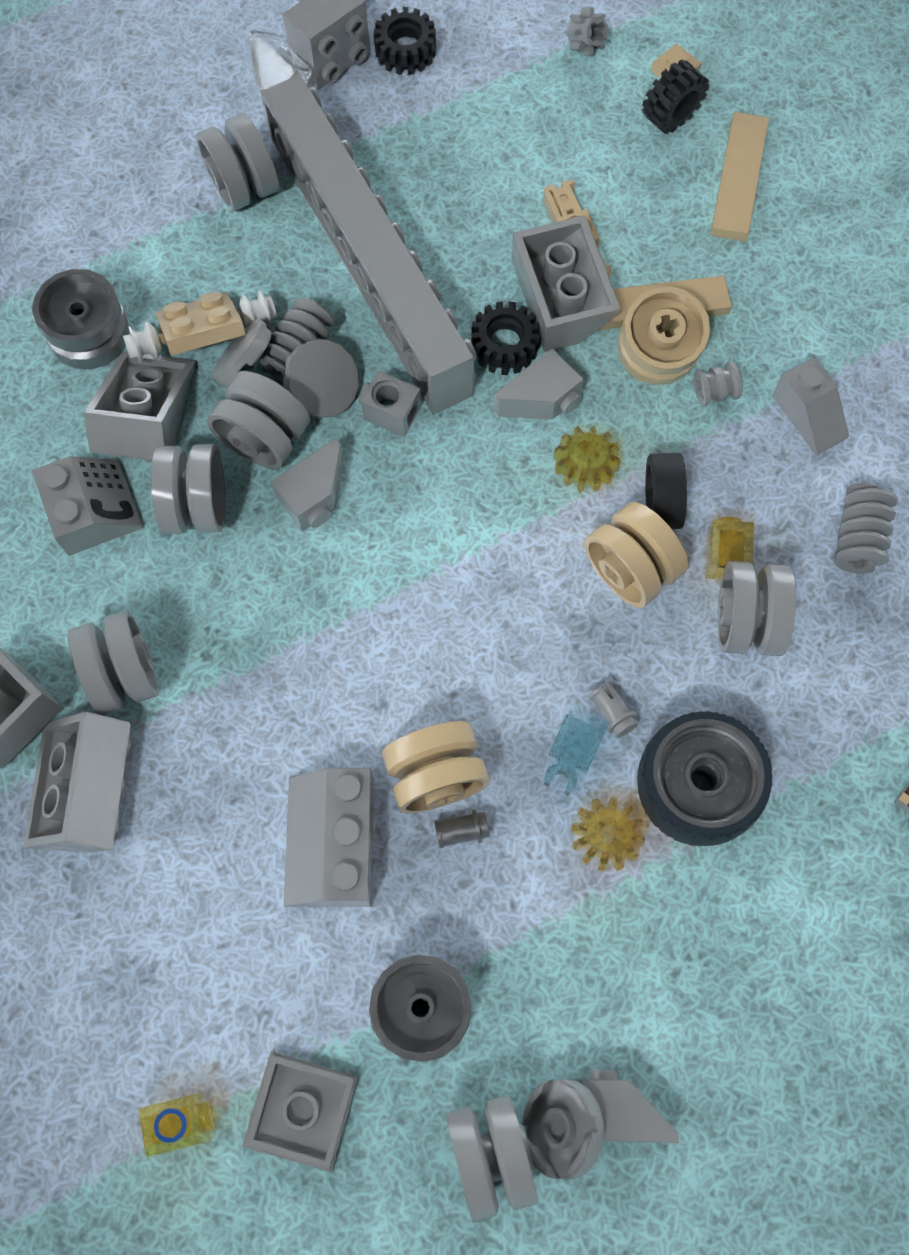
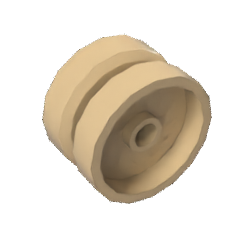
(663, 335)
(636, 554)
(435, 767)

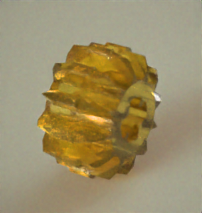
(586, 472)
(595, 841)

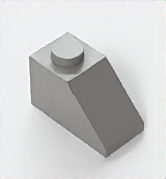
(541, 390)
(812, 405)
(311, 486)
(626, 1111)

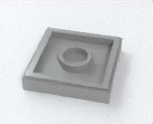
(300, 1112)

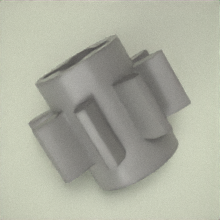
(587, 31)

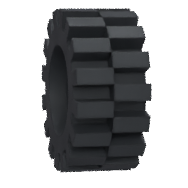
(405, 56)
(675, 96)
(507, 319)

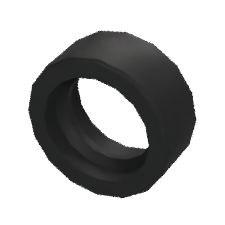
(667, 487)

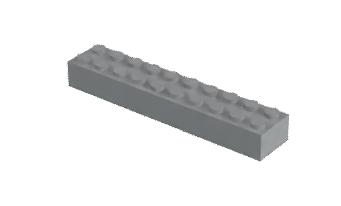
(370, 245)

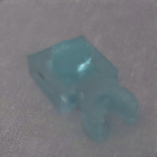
(574, 748)

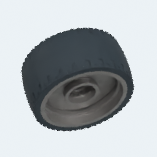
(723, 753)

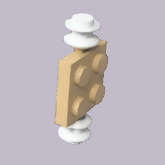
(198, 324)

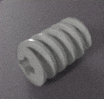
(299, 326)
(865, 528)

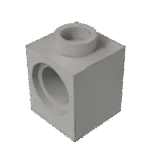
(395, 417)

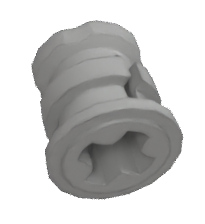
(718, 384)

